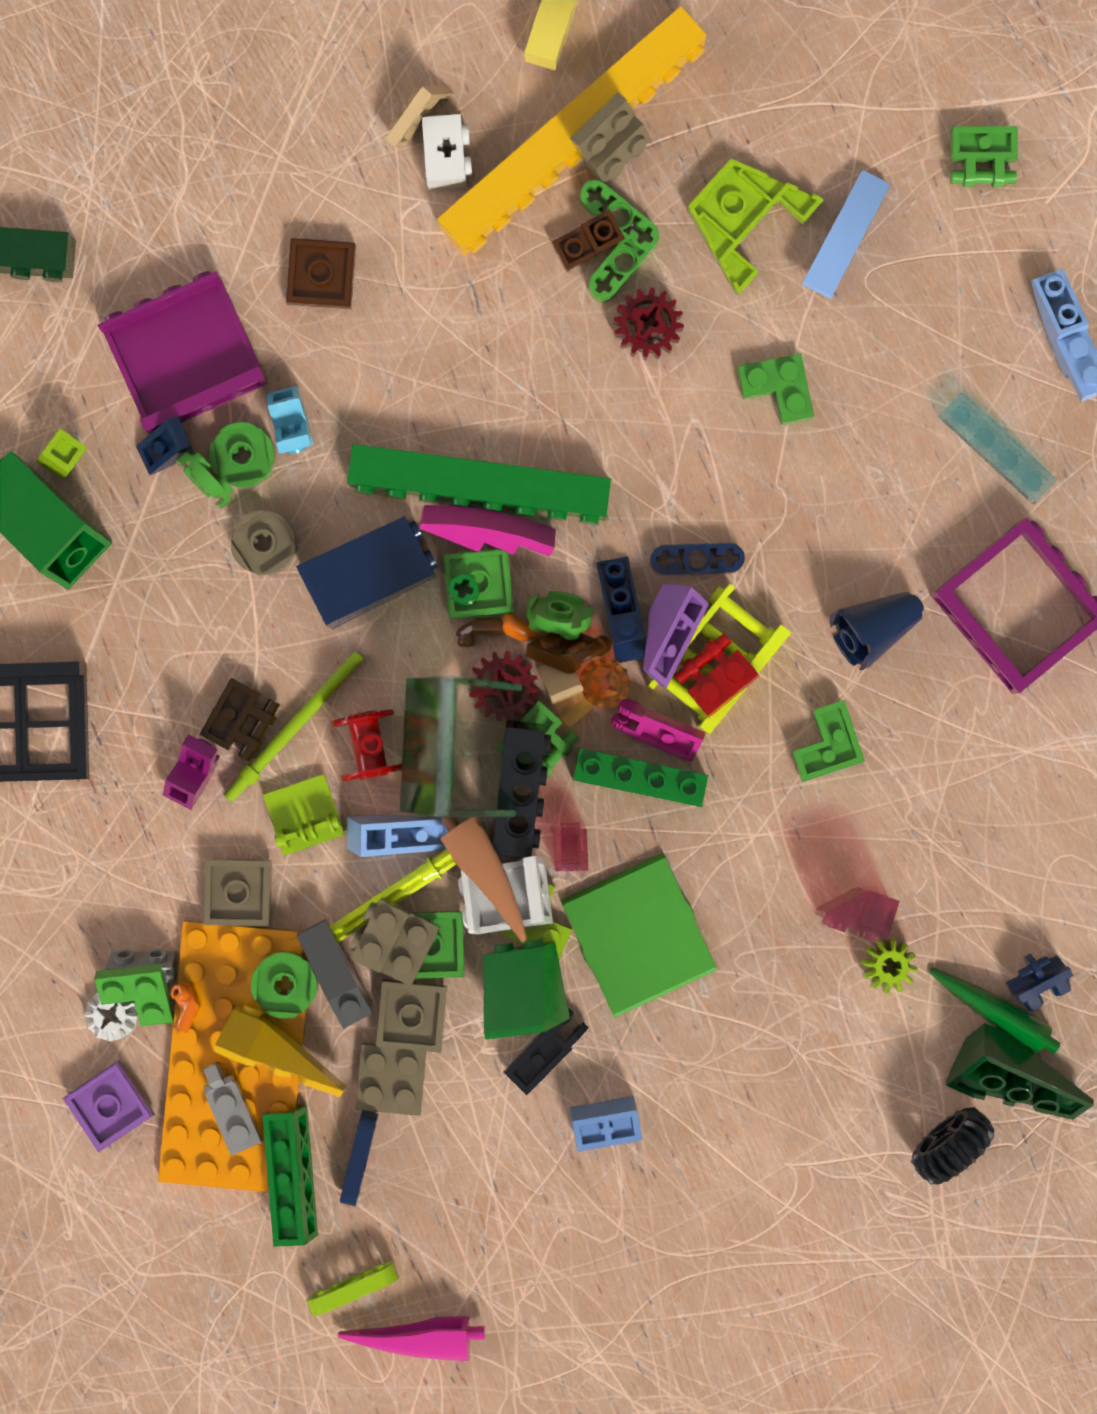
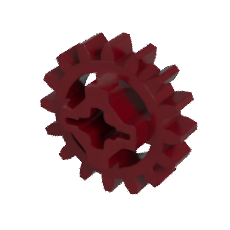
(637, 317)
(508, 707)

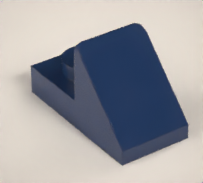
(164, 446)

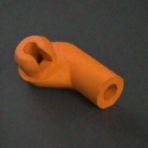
(517, 628)
(188, 1004)

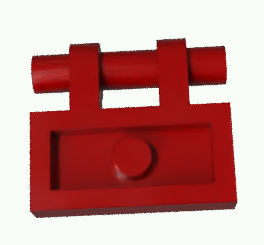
(723, 682)

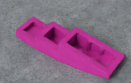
(478, 526)

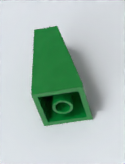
(46, 524)

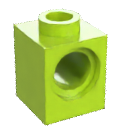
(61, 454)

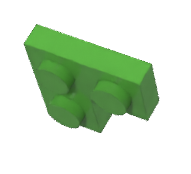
(783, 378)
(838, 744)
(140, 984)

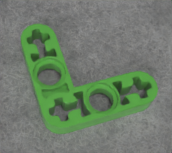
(629, 246)

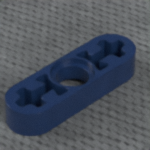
(672, 552)
(359, 1158)

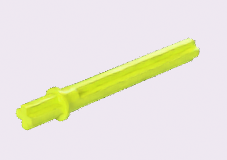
(397, 892)

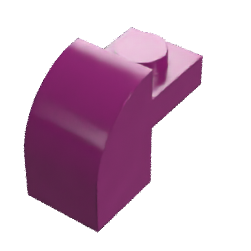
(191, 772)

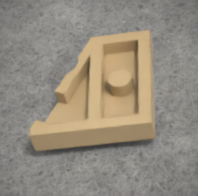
(421, 102)

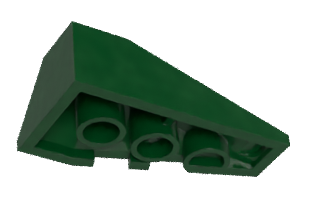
(1006, 1069)

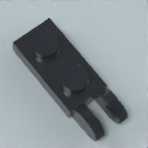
(542, 1056)

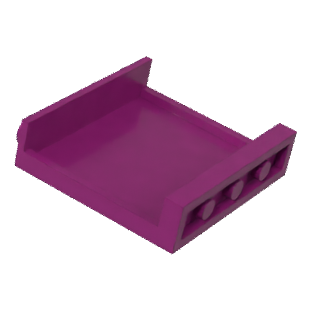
(183, 351)

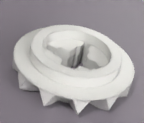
(114, 1030)

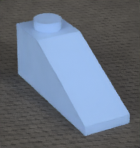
(394, 834)

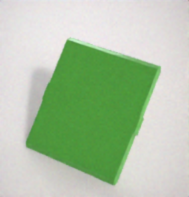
(638, 935)

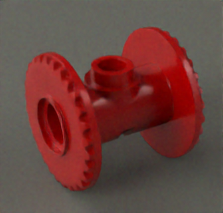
(367, 744)

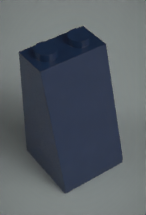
(367, 572)

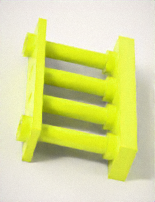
(769, 638)

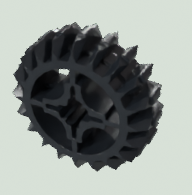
(953, 1146)

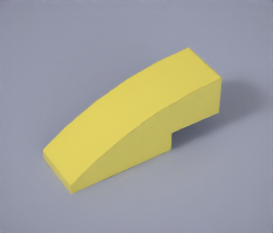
(549, 32)

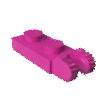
(657, 730)

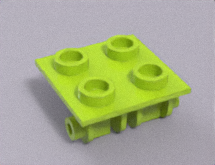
(303, 815)

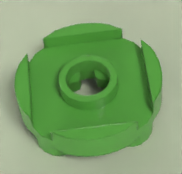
(227, 444)
(198, 474)
(559, 614)
(271, 997)

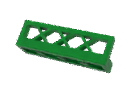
(290, 1177)

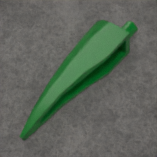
(1000, 1013)

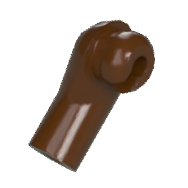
(477, 627)

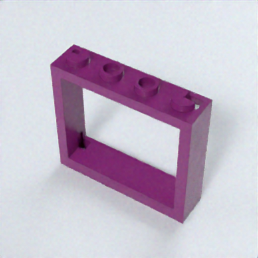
(977, 635)

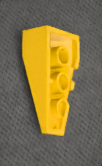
(258, 1040)

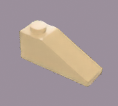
(559, 684)

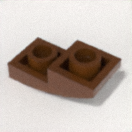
(588, 240)

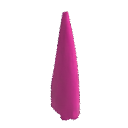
(432, 1339)

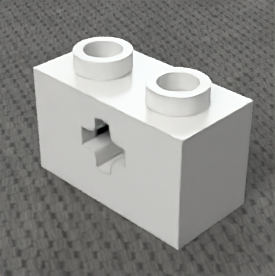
(443, 133)

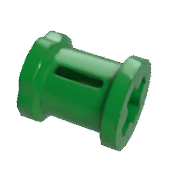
(468, 598)

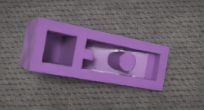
(670, 629)

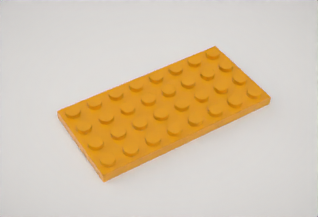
(220, 969)

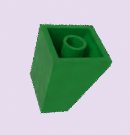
(523, 989)

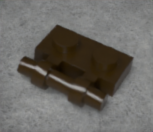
(231, 713)

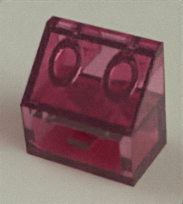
(861, 909)

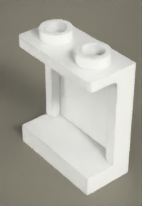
(531, 892)

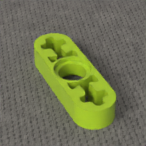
(352, 1288)

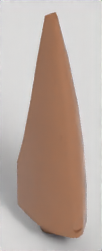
(479, 861)

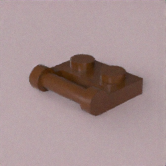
(565, 653)

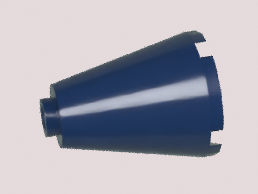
(874, 626)

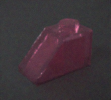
(570, 847)

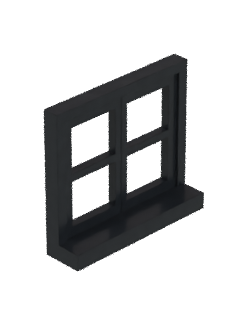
(47, 673)

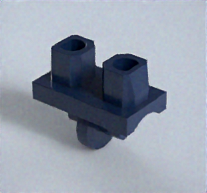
(1038, 978)

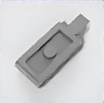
(230, 1110)

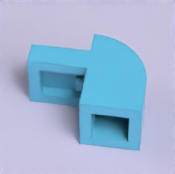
(289, 420)

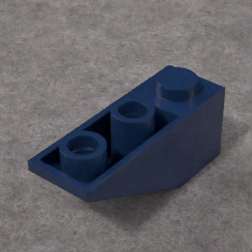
(622, 609)

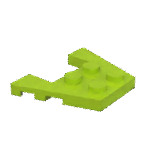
(734, 206)

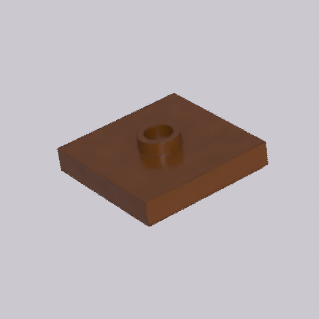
(321, 273)

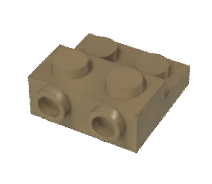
(610, 139)
(393, 941)

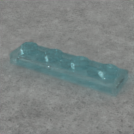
(997, 448)

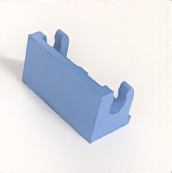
(606, 1123)

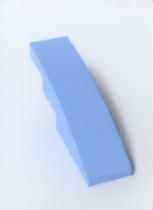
(846, 234)

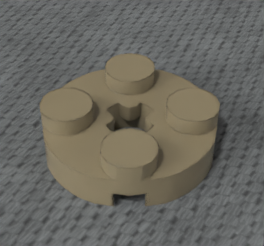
(245, 541)

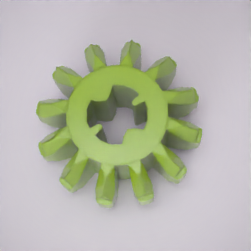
(881, 975)

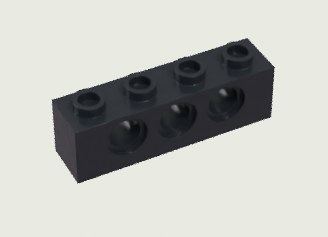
(521, 737)

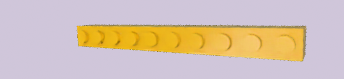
(551, 150)

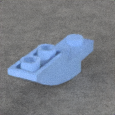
(1067, 331)

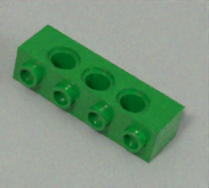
(640, 777)

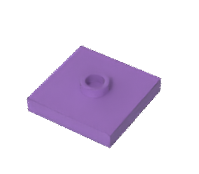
(108, 1106)

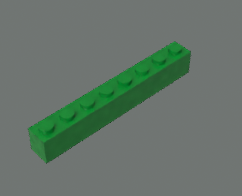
(479, 483)

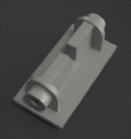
(128, 958)

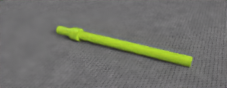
(250, 773)

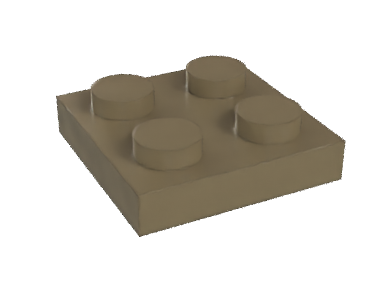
(237, 892)
(411, 1016)
(390, 1080)

